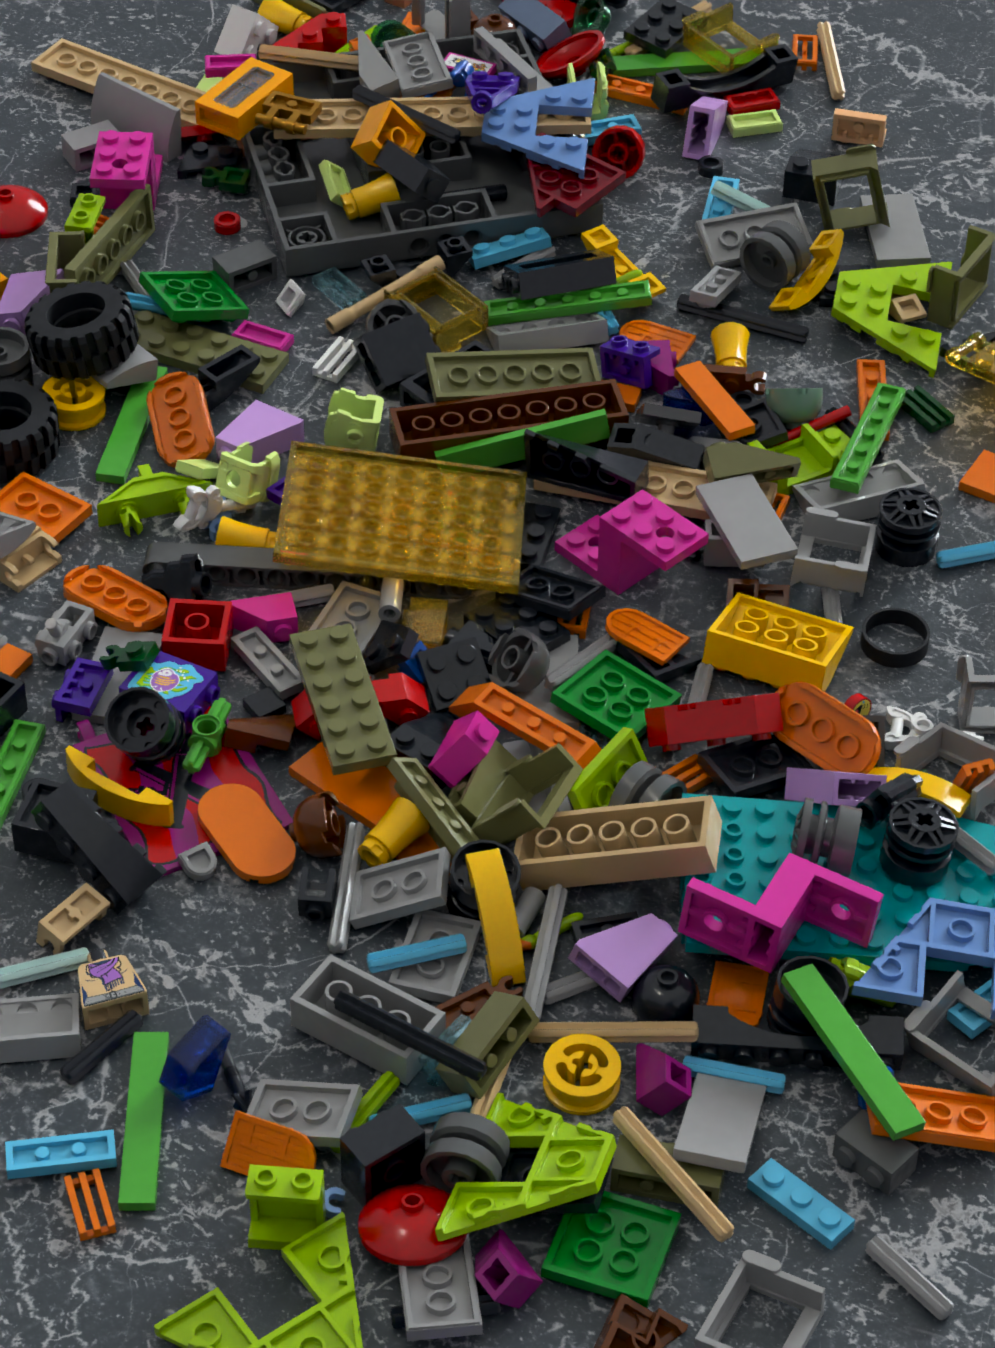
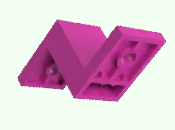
(124, 164)
(631, 542)
(794, 895)

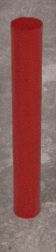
(821, 422)

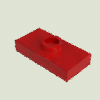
(752, 101)
(198, 132)

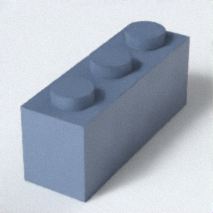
(536, 22)

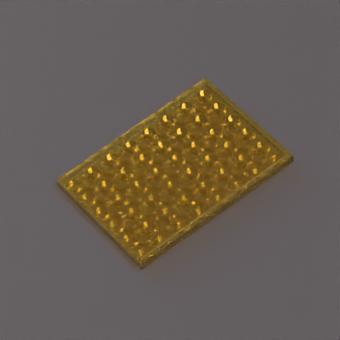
(401, 517)

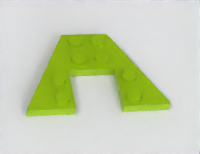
(864, 303)
(565, 1169)
(322, 1265)

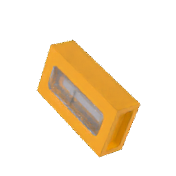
(238, 97)

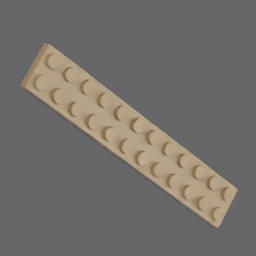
(345, 116)

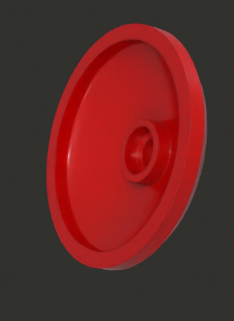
(577, 49)
(20, 211)
(402, 1224)

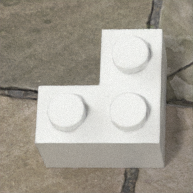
(245, 32)

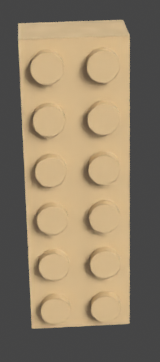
(622, 844)

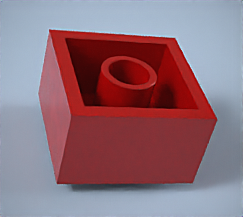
(199, 632)

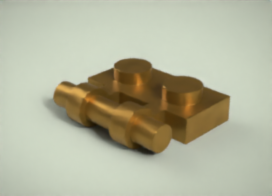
(294, 108)

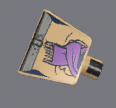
(109, 989)

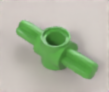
(206, 735)

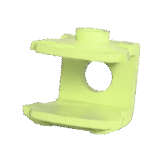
(600, 102)
(353, 420)
(245, 480)

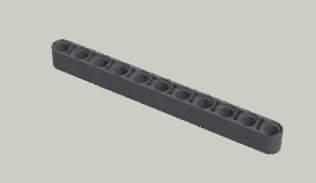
(254, 568)

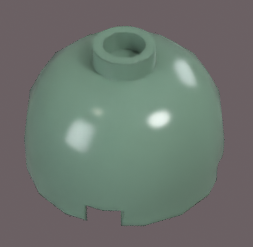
(795, 405)

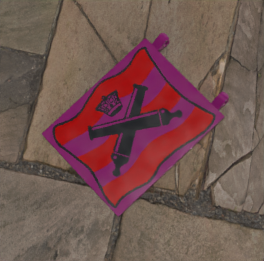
(184, 790)

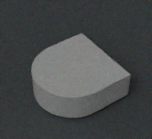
(198, 862)

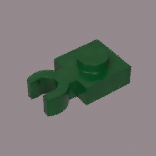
(230, 179)
(134, 657)

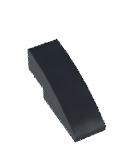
(226, 374)

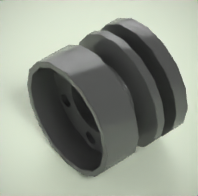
(827, 836)

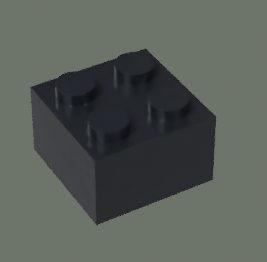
(382, 1154)

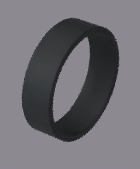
(890, 658)

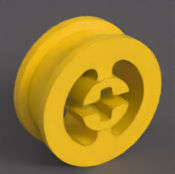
(88, 406)
(565, 1065)

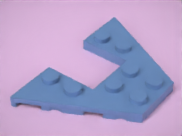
(516, 119)
(938, 931)

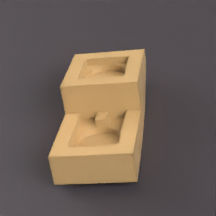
(906, 308)

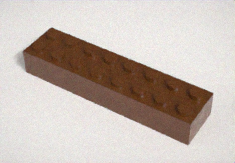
(446, 424)

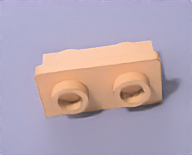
(859, 127)

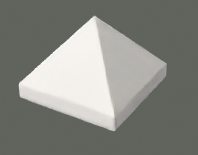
(291, 298)

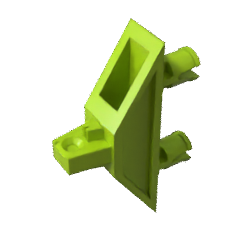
(146, 497)

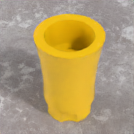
(283, 15)
(367, 198)
(730, 344)
(241, 534)
(393, 832)

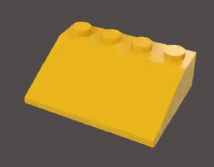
(775, 643)

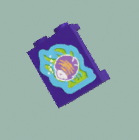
(180, 682)

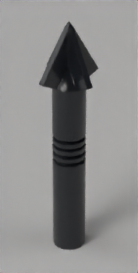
(239, 1093)

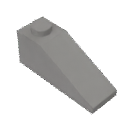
(374, 70)

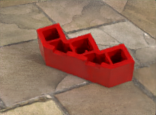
(321, 33)
(398, 697)
(714, 721)

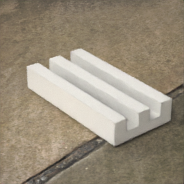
(333, 358)

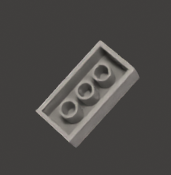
(316, 1015)

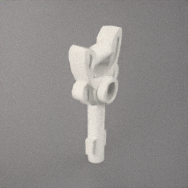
(205, 507)
(917, 724)

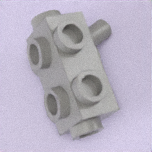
(65, 633)

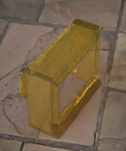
(702, 25)
(452, 332)

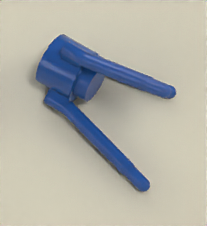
(459, 75)

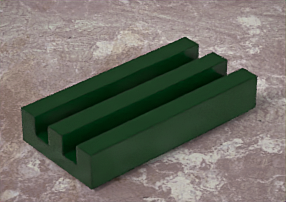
(610, 64)
(928, 407)

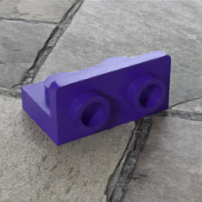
(628, 361)
(81, 689)

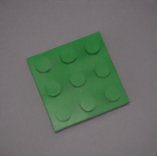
(193, 296)
(612, 695)
(613, 1250)

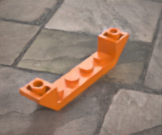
(524, 720)

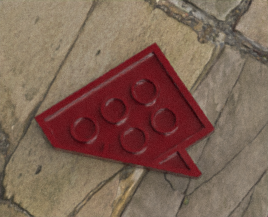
(566, 190)

